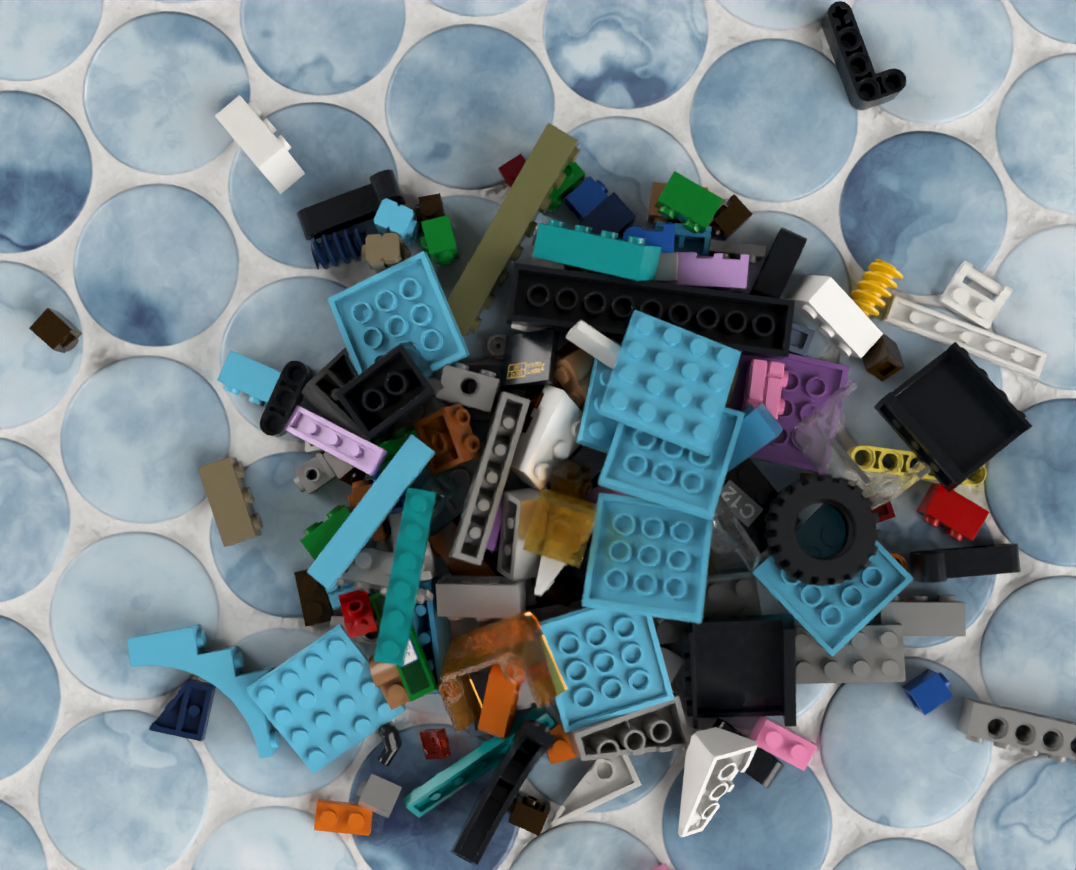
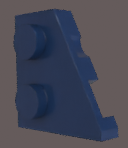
(187, 712)

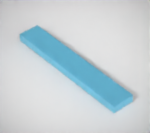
(370, 512)

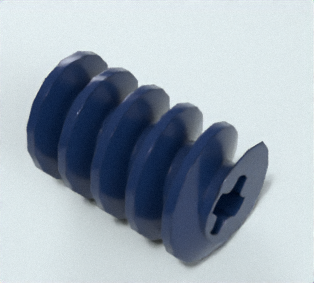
(338, 248)

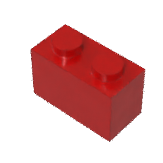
(953, 512)

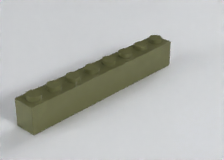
(510, 227)

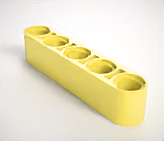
(901, 463)

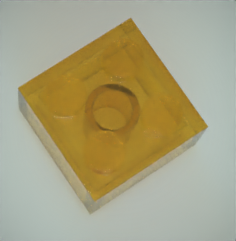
(560, 527)

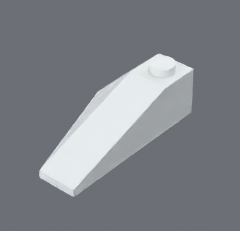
(708, 774)

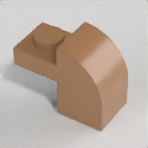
(390, 682)

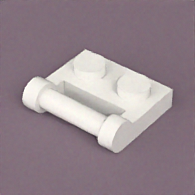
(970, 303)

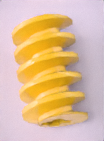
(874, 286)

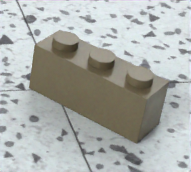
(230, 501)

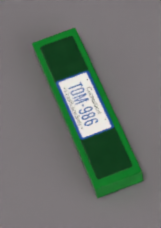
(416, 671)

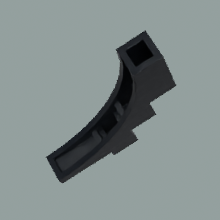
(513, 768)

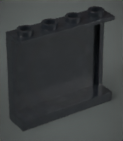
(952, 416)
(741, 667)

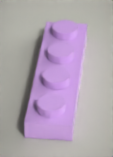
(336, 440)

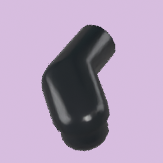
(391, 742)

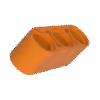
(499, 704)

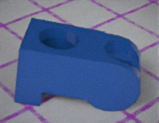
(662, 238)

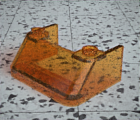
(513, 644)

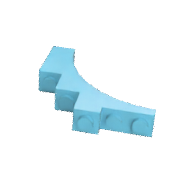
(222, 667)

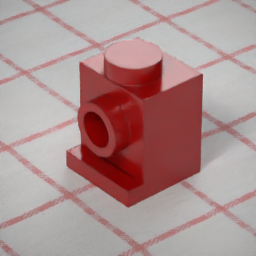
(357, 613)

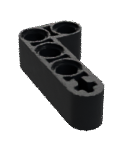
(858, 56)
(350, 207)
(941, 564)

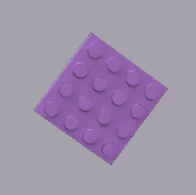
(807, 387)

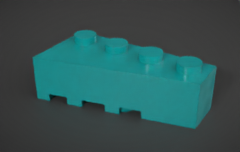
(597, 251)

